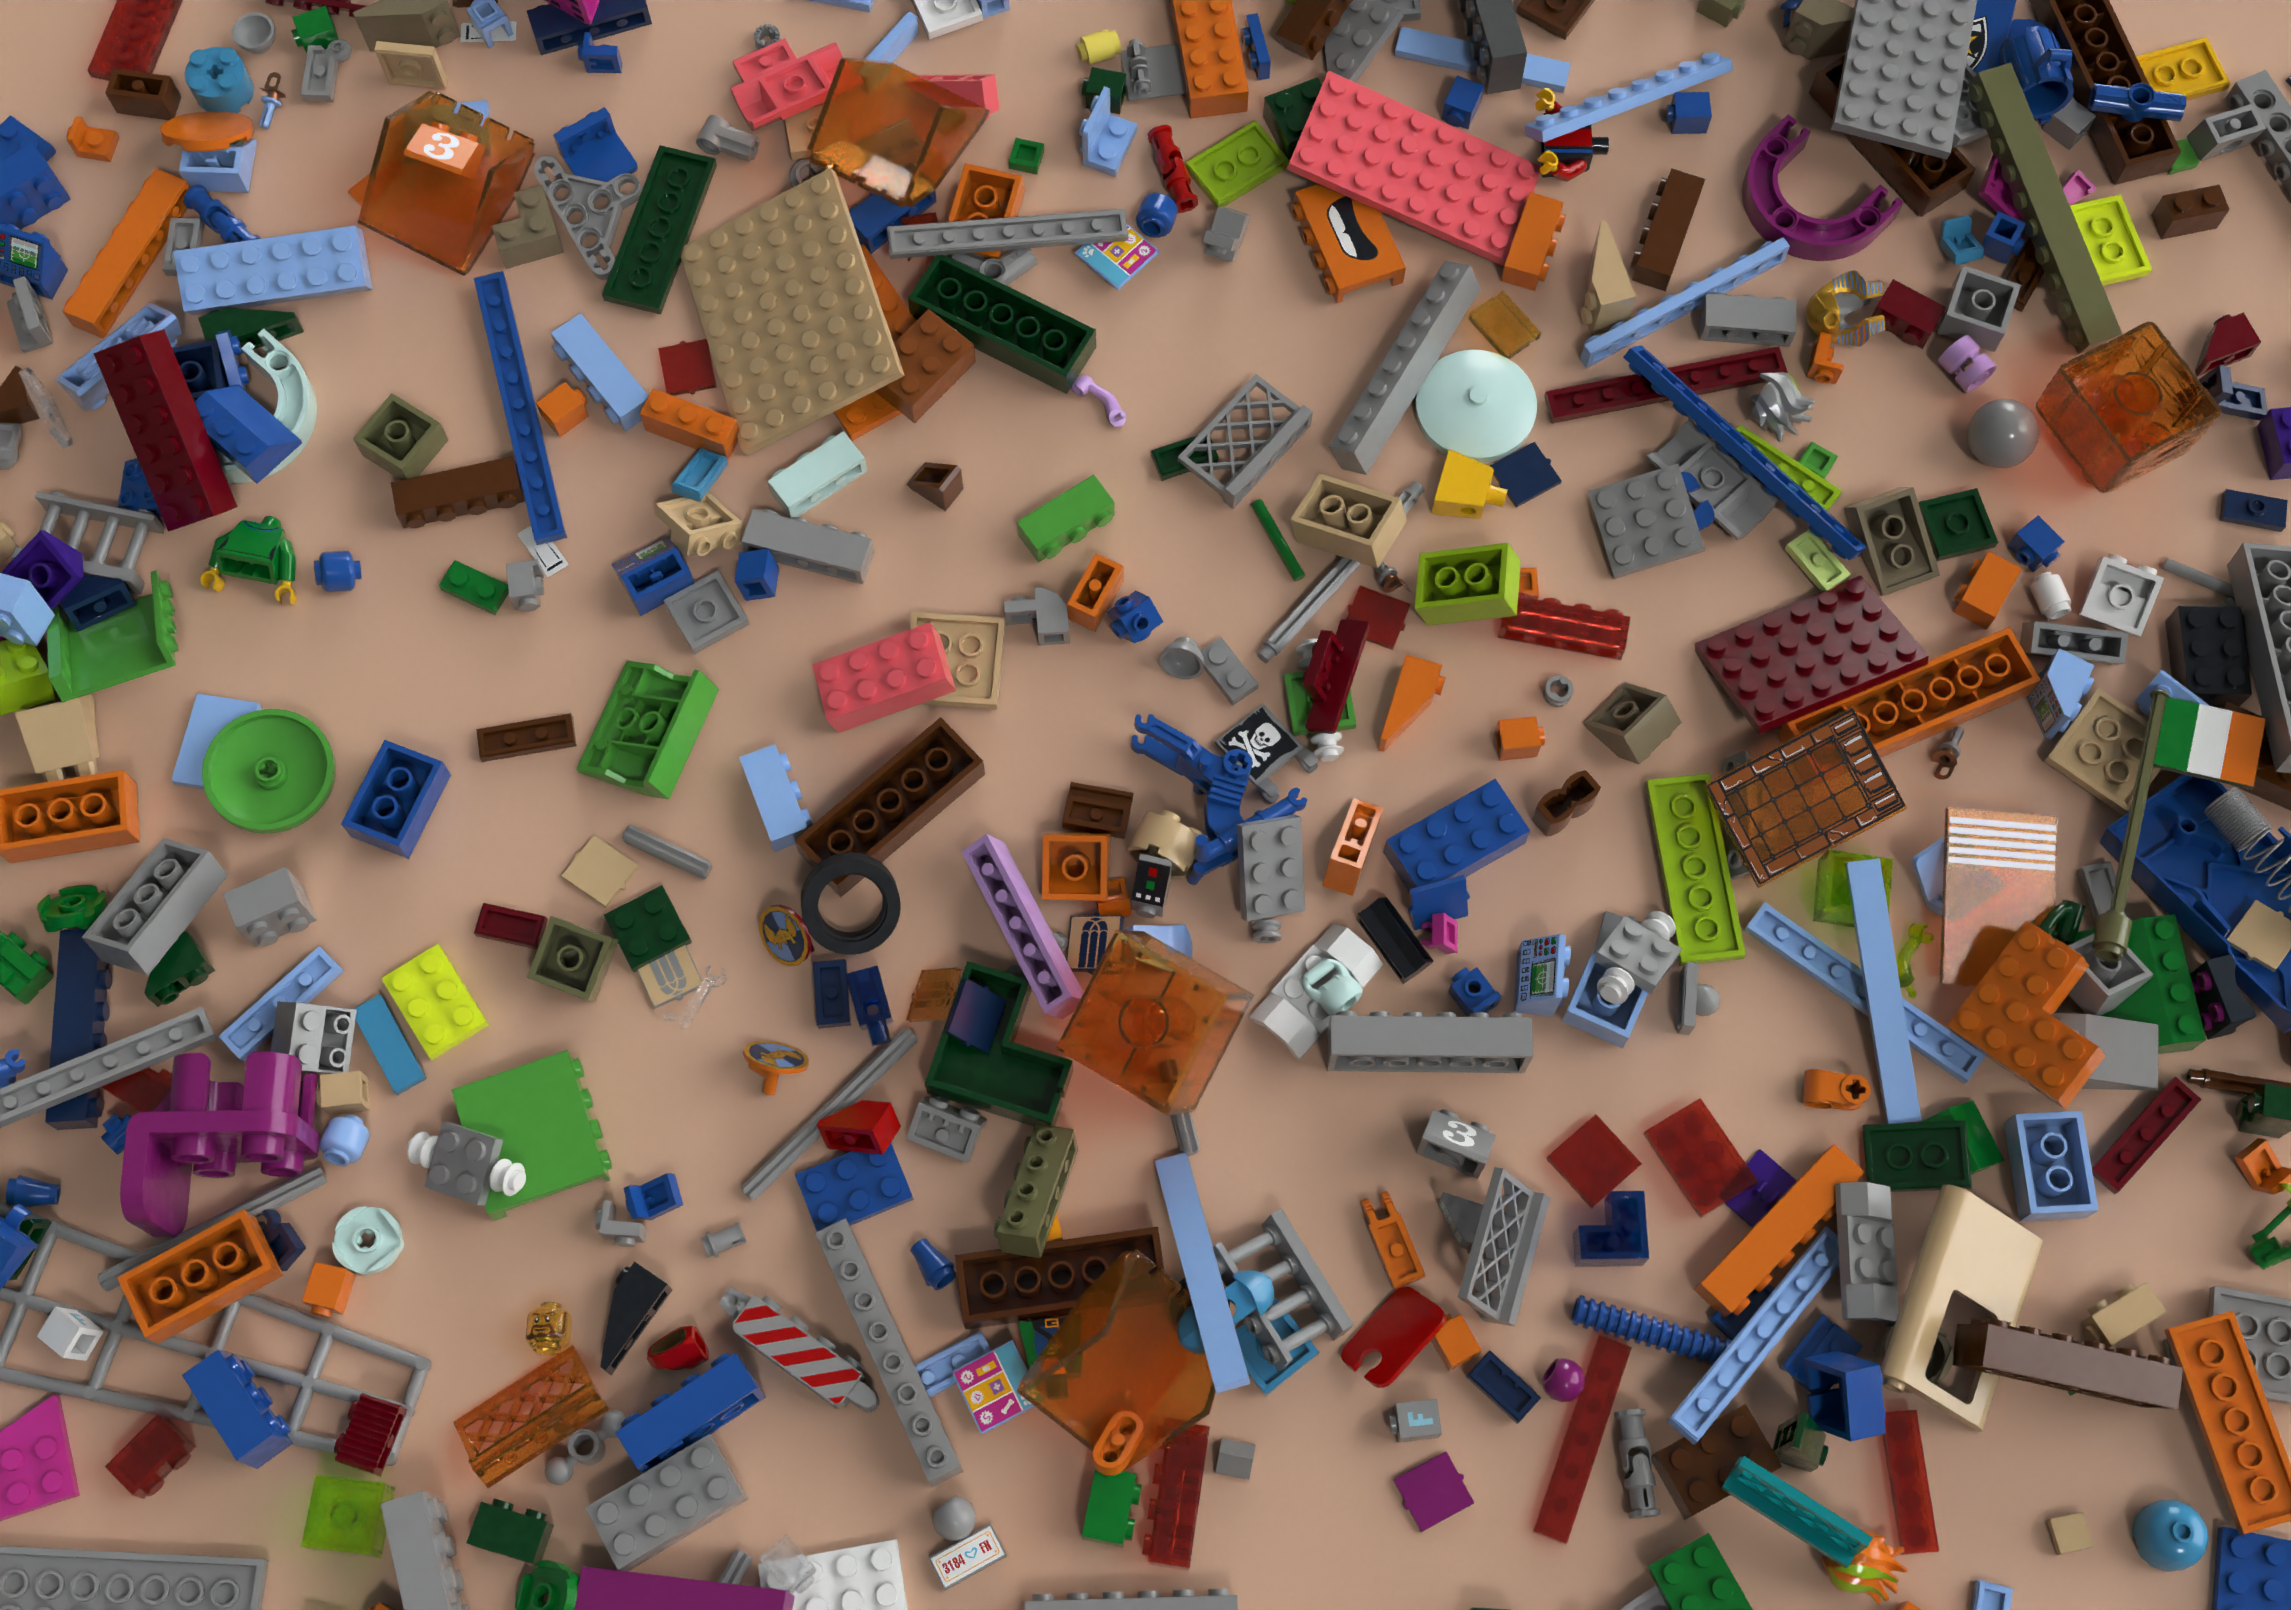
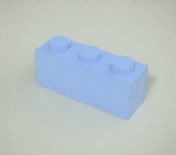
(776, 796)

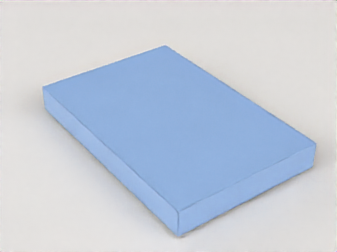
(206, 720)

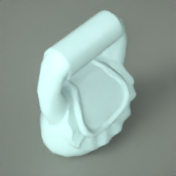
(1336, 994)

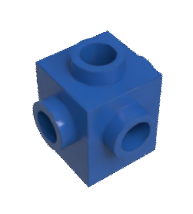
(1134, 617)

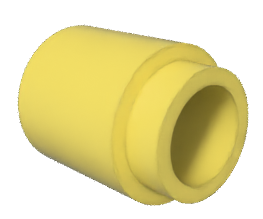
(1099, 46)

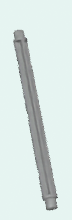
(1323, 591)

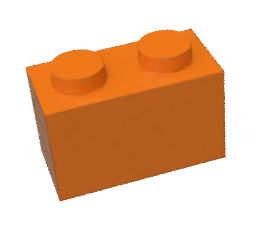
(1986, 590)
(1095, 592)

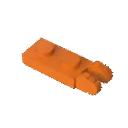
(1393, 1243)

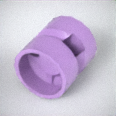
(1959, 356)

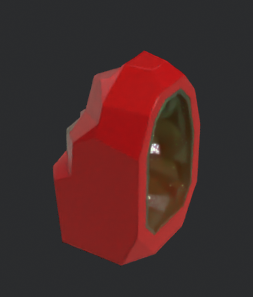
(678, 1350)

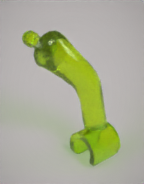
(1903, 960)

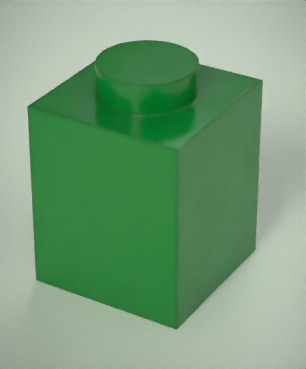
(314, 28)

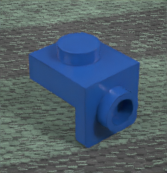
(653, 1197)

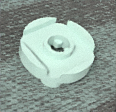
(386, 1244)

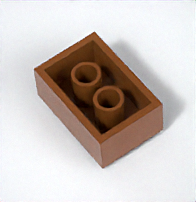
(932, 361)

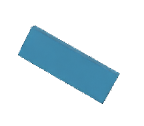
(389, 1045)

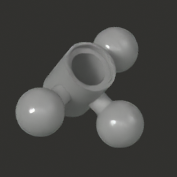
(560, 1469)

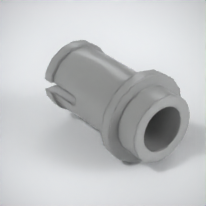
(723, 1240)

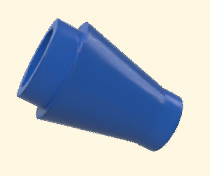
(31, 1192)
(933, 1265)

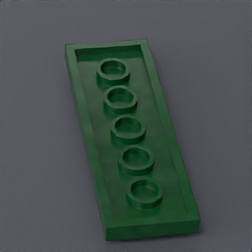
(659, 230)

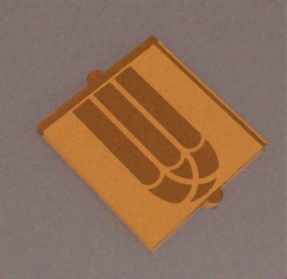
(933, 994)

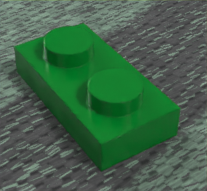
(474, 587)

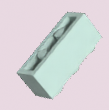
(817, 475)

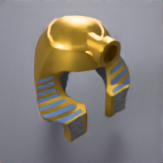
(1829, 307)

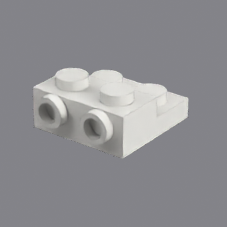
(2121, 594)

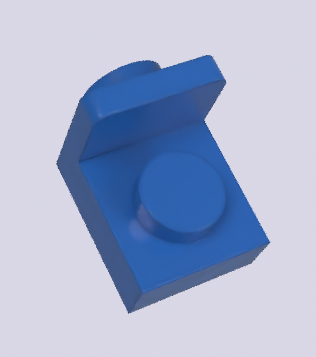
(599, 58)

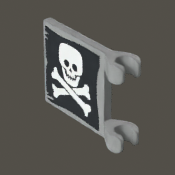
(1270, 748)

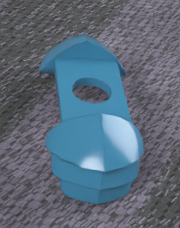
(1248, 1292)

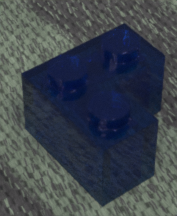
(1623, 1237)

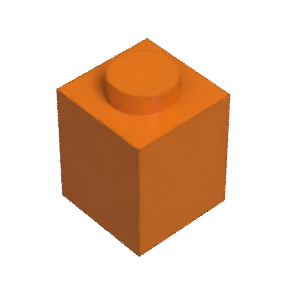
(563, 408)
(1519, 738)
(328, 1289)
(1455, 1342)

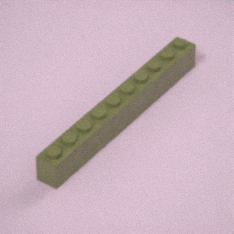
(2044, 208)

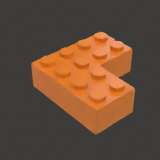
(2013, 1019)

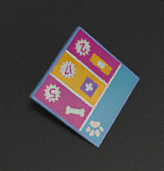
(1118, 260)
(992, 1385)

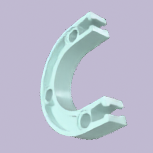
(295, 404)

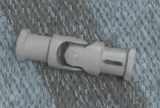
(1638, 1468)

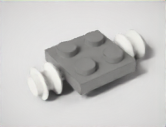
(1636, 956)
(465, 1163)

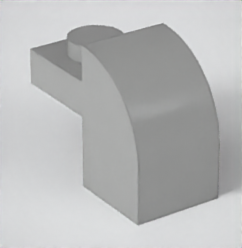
(1226, 233)
(1046, 610)

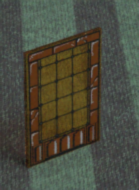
(1804, 796)

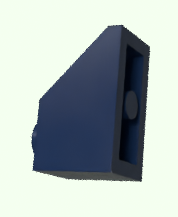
(96, 600)

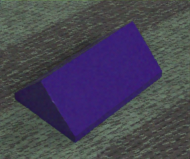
(49, 566)

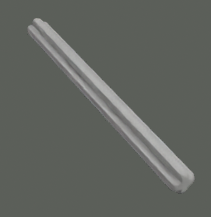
(845, 1097)
(267, 1200)

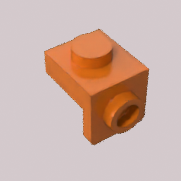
(2263, 1167)

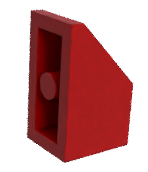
(860, 1127)

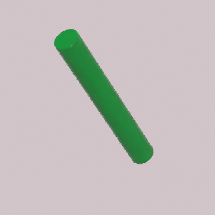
(1278, 540)

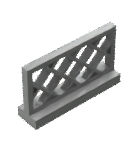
(1269, 450)
(1517, 1243)

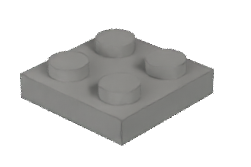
(706, 612)

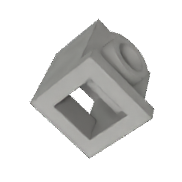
(525, 584)

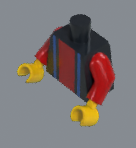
(1570, 153)

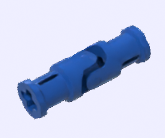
(217, 216)

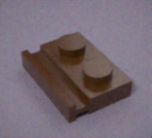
(1097, 810)

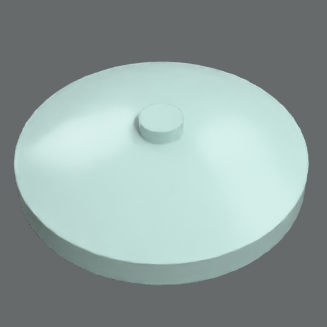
(1476, 405)

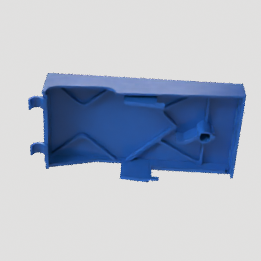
(2208, 884)

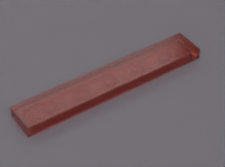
(1582, 1440)

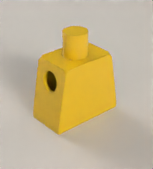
(1466, 488)

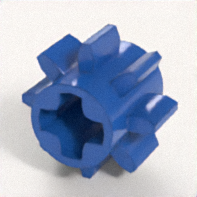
(116, 1132)

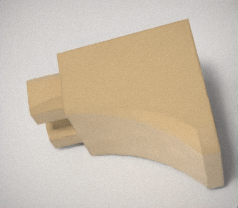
(61, 737)

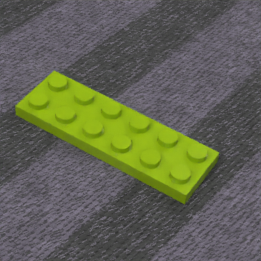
(1695, 870)

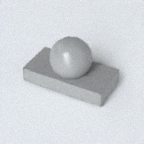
(9, 441)
(1694, 999)

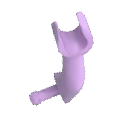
(1114, 412)

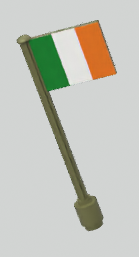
(2188, 741)

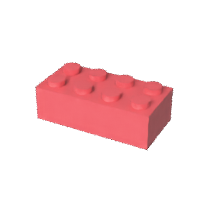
(883, 677)

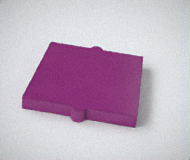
(1433, 1491)

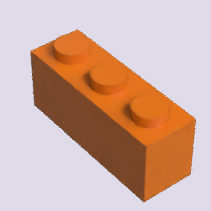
(1533, 242)
(689, 423)

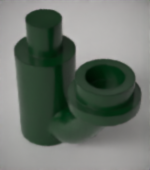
(2066, 919)

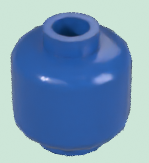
(1156, 215)
(336, 571)

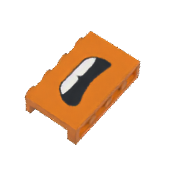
(1347, 241)

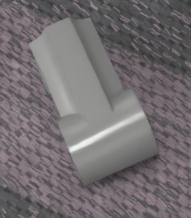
(720, 136)

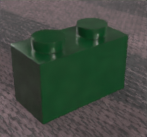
(2265, 1111)
(509, 1532)

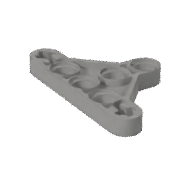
(582, 199)

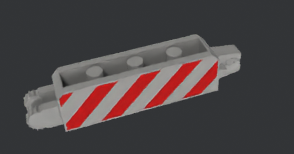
(797, 1352)

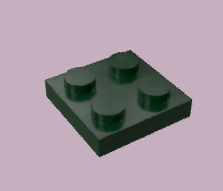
(1957, 524)
(647, 928)

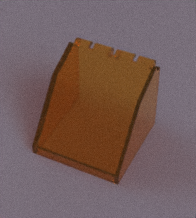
(892, 130)
(434, 208)
(1123, 1355)

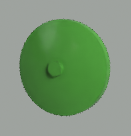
(268, 771)

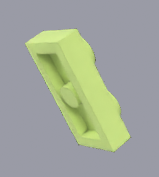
(1817, 561)

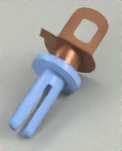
(271, 100)

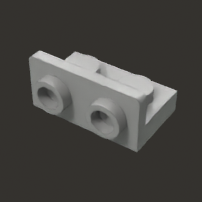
(28, 317)
(946, 1127)

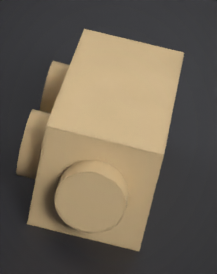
(2123, 1316)

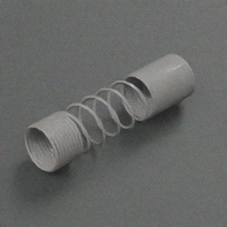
(2244, 828)

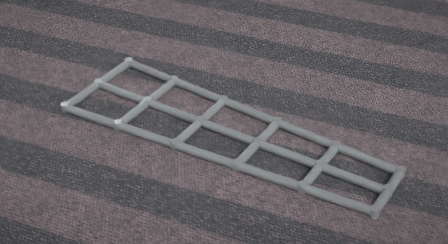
(191, 1413)

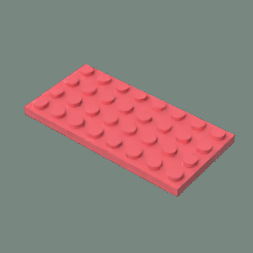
(1414, 168)

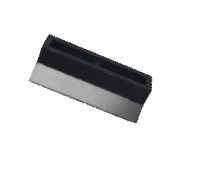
(1394, 939)

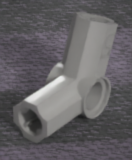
(1006, 269)

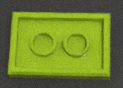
(1237, 164)

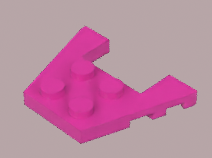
(2000, 198)

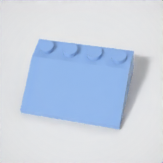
(84, 379)

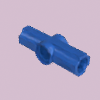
(2137, 102)

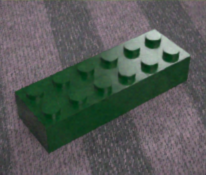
(1005, 322)

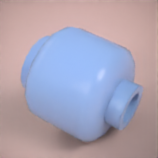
(344, 1140)

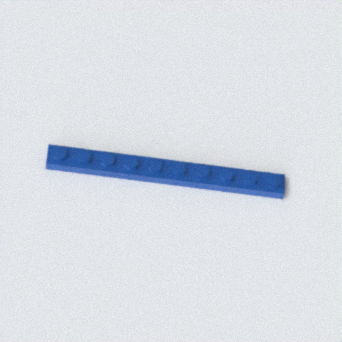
(520, 408)
(1752, 460)

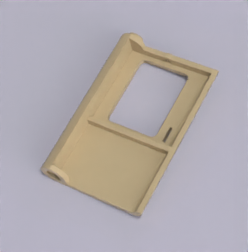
(1983, 1260)

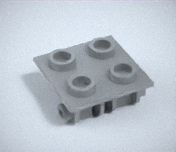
(1152, 71)

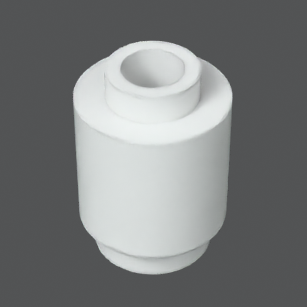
(2051, 596)

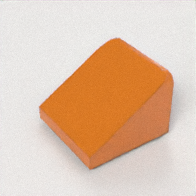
(1118, 899)

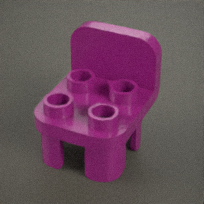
(215, 1129)

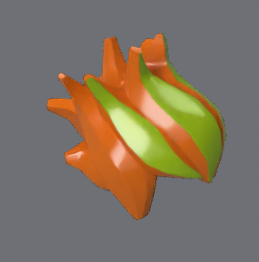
(1868, 1570)

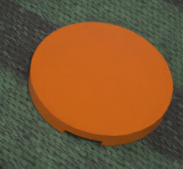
(206, 130)

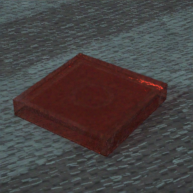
(1593, 1161)

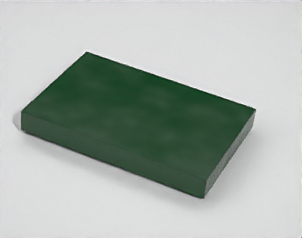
(1917, 1155)

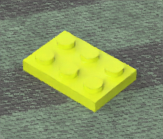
(2111, 239)
(435, 1002)

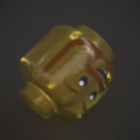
(548, 1329)

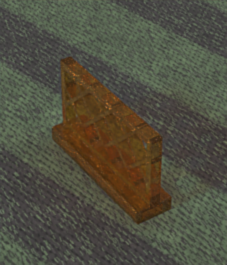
(539, 1430)

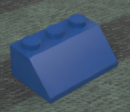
(245, 431)

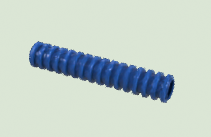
(1648, 1330)

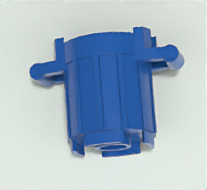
(2041, 70)

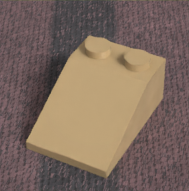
(1608, 288)

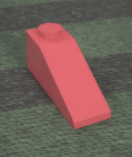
(974, 87)

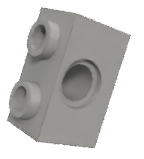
(2226, 132)

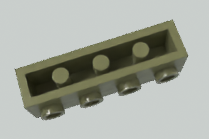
(1036, 1191)

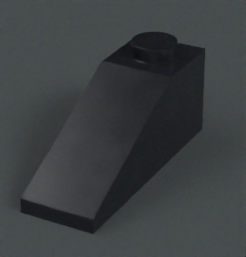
(632, 1308)

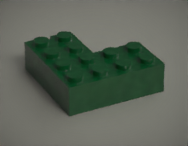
(1011, 1077)

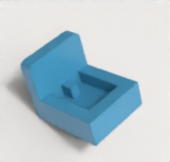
(1959, 242)

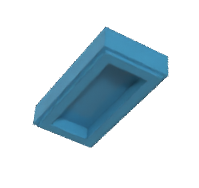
(699, 474)

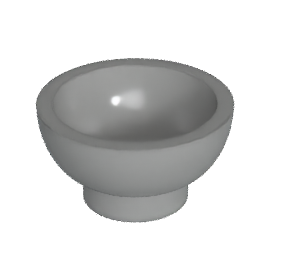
(254, 32)
(1182, 659)

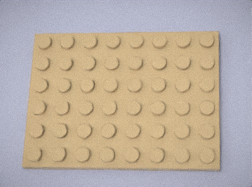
(790, 312)

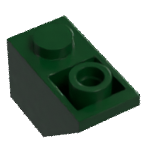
(177, 970)

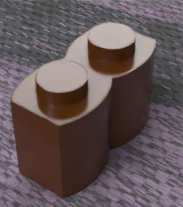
(1569, 802)

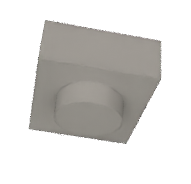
(623, 1233)

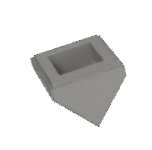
(1235, 1458)

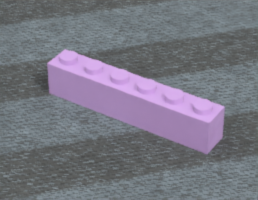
(1023, 926)

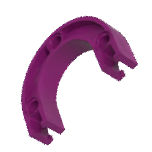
(1807, 236)

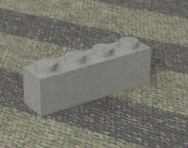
(809, 545)

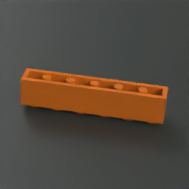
(127, 254)
(1777, 1232)

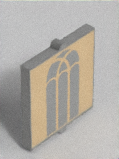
(670, 977)

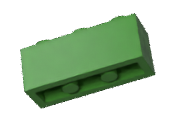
(1066, 519)

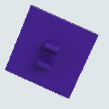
(1771, 1186)

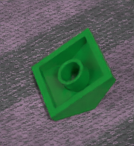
(1981, 1145)

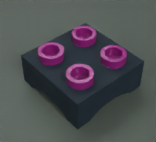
(2218, 997)

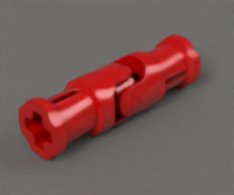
(1172, 168)

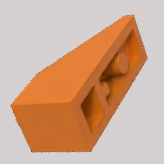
(1412, 696)
(1352, 847)

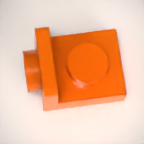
(91, 141)
(1820, 362)

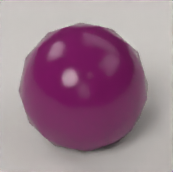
(1563, 1380)

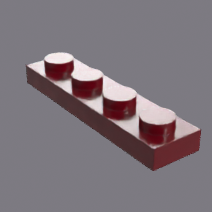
(2145, 1135)

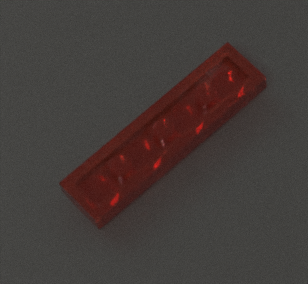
(1909, 1483)

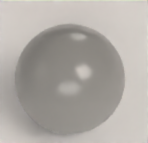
(2003, 433)

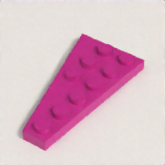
(36, 1461)

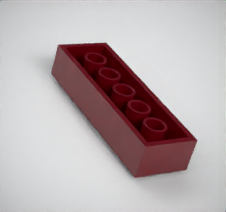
(165, 429)

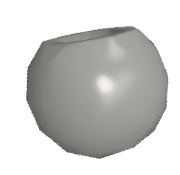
(954, 1519)

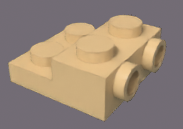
(700, 525)

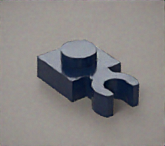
(281, 1239)

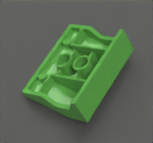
(648, 729)

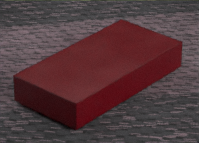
(510, 926)

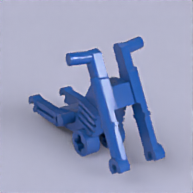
(1219, 780)

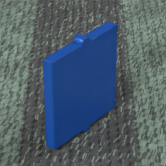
(1444, 896)

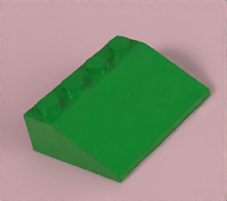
(2169, 994)

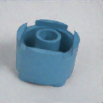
(219, 80)

